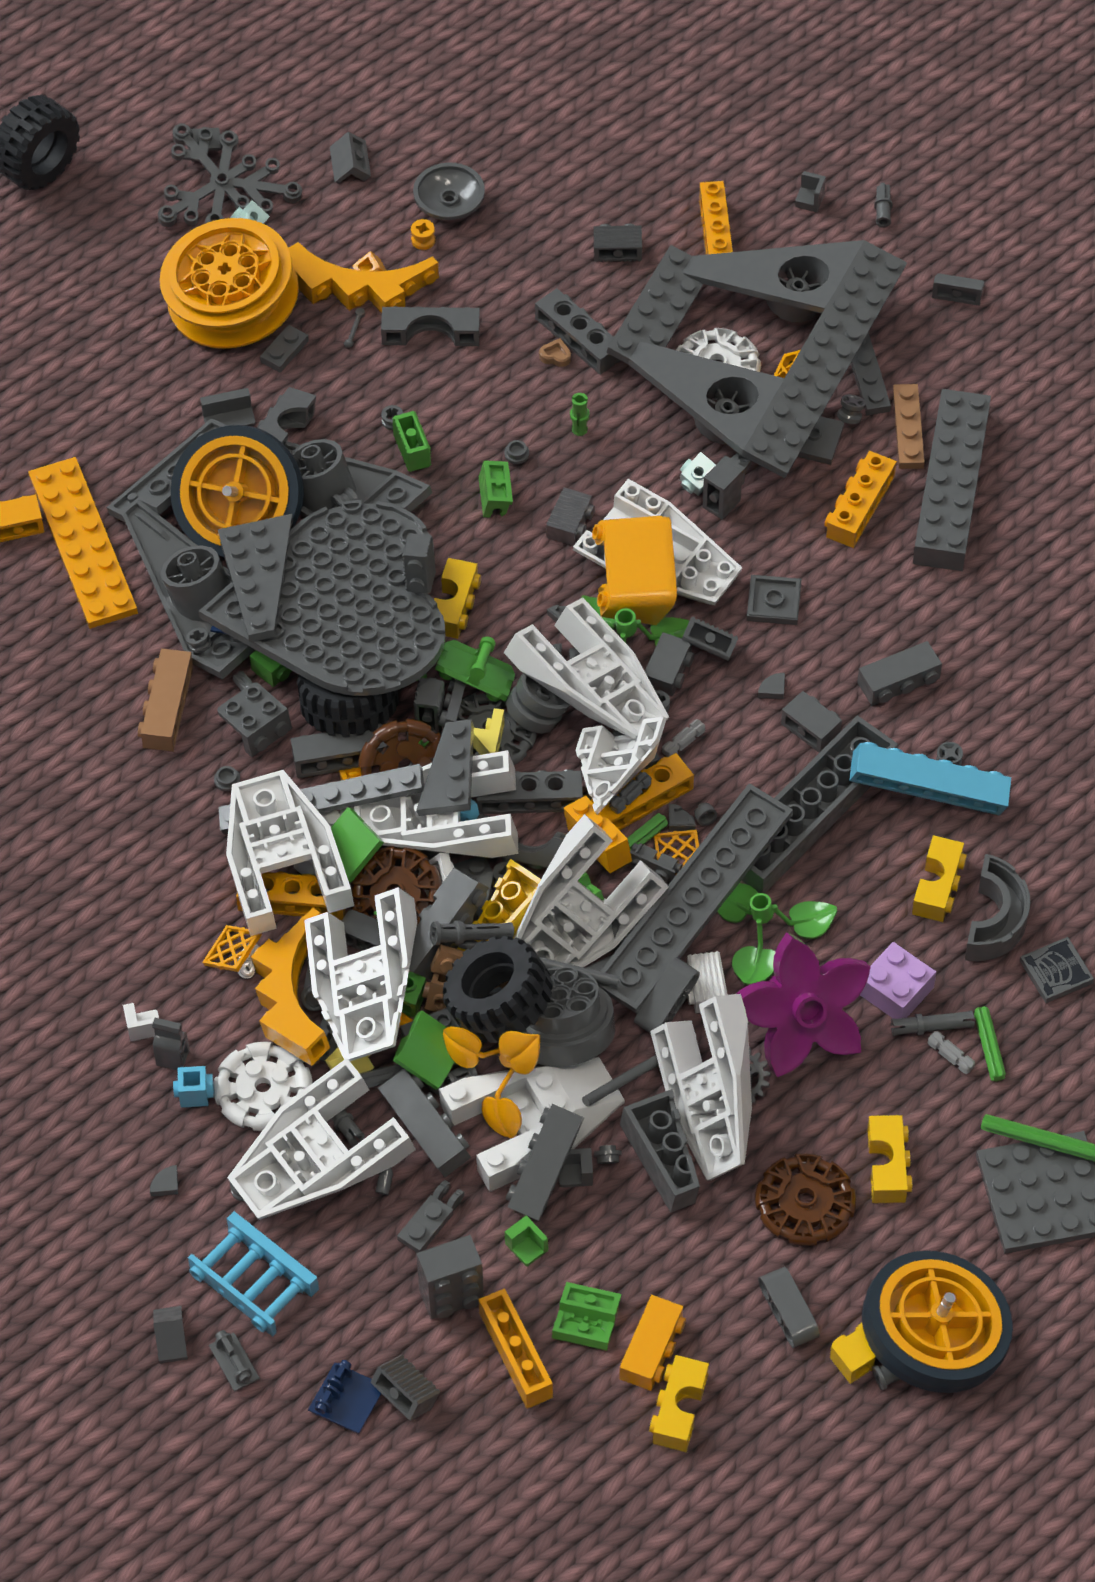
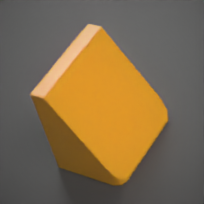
(369, 262)

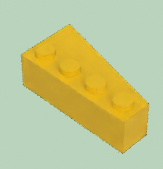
(510, 898)

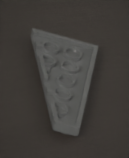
(257, 568)

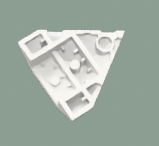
(615, 760)

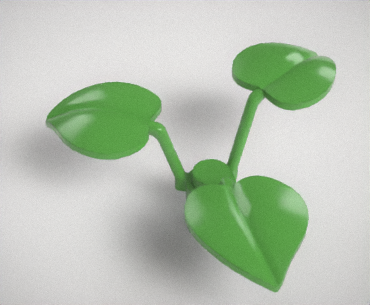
(626, 623)
(809, 919)

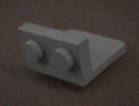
(256, 717)

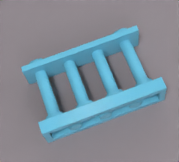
(259, 1247)

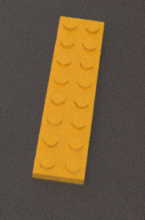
(82, 542)

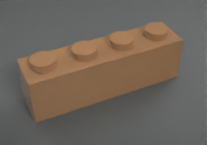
(166, 699)

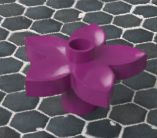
(805, 1005)

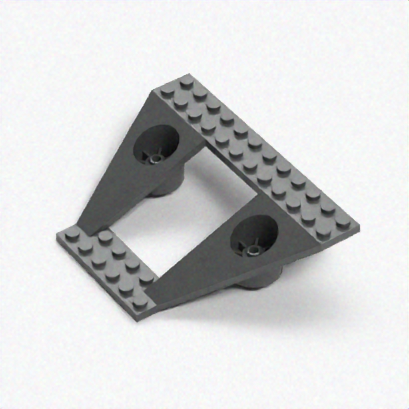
(755, 411)
(193, 574)

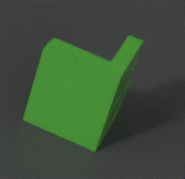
(526, 1241)

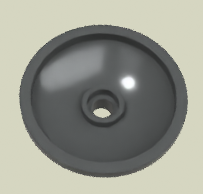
(449, 191)

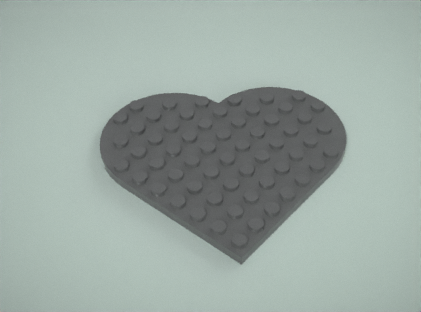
(347, 603)

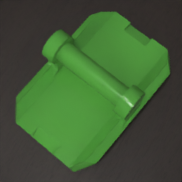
(476, 668)

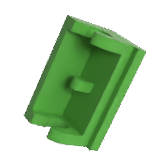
(495, 487)

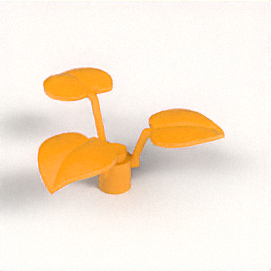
(516, 1052)

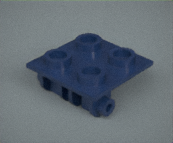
(345, 1397)

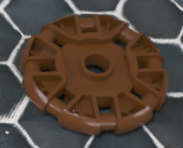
(399, 750)
(396, 876)
(805, 1214)

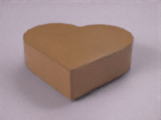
(556, 353)

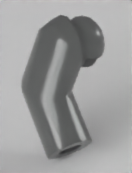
(384, 1182)

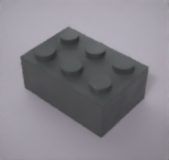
(450, 1277)

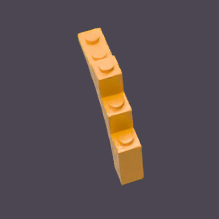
(354, 287)
(285, 1021)

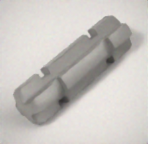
(683, 738)
(951, 1052)

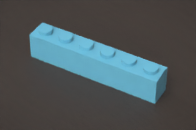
(930, 778)

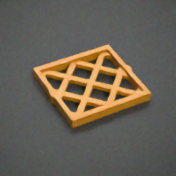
(675, 837)
(220, 942)

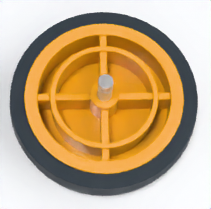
(234, 480)
(937, 1321)

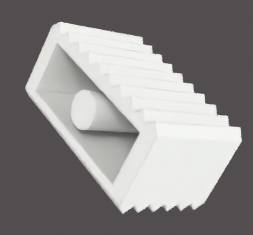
(711, 978)

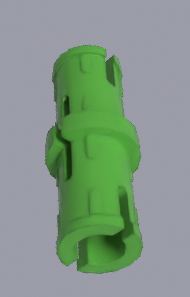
(579, 414)

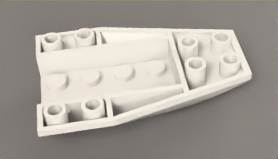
(700, 564)

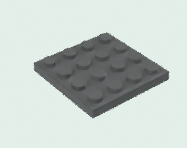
(1039, 1194)

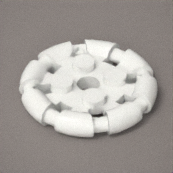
(723, 348)
(254, 1073)

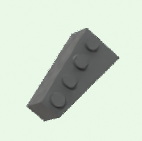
(454, 901)

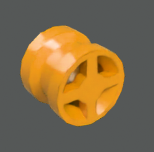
(425, 240)

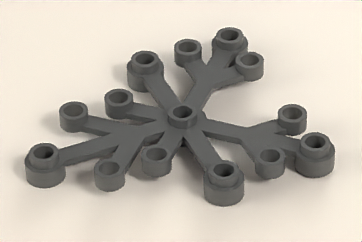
(250, 185)

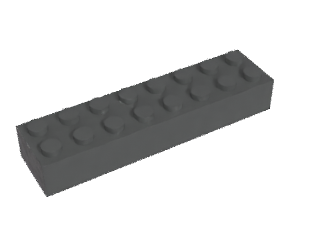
(951, 480)
(818, 800)

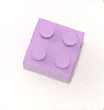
(898, 982)

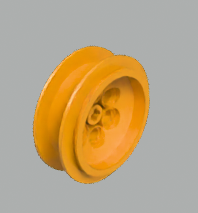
(229, 283)

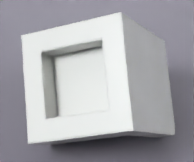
(139, 1024)

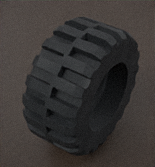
(37, 142)
(344, 713)
(485, 969)

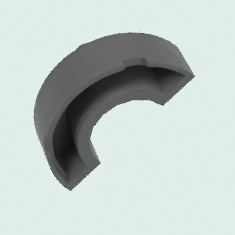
(1004, 931)

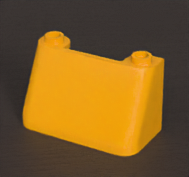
(637, 567)

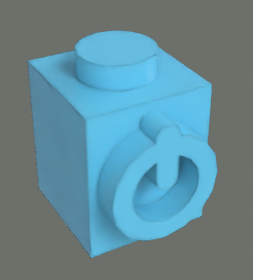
(193, 1086)

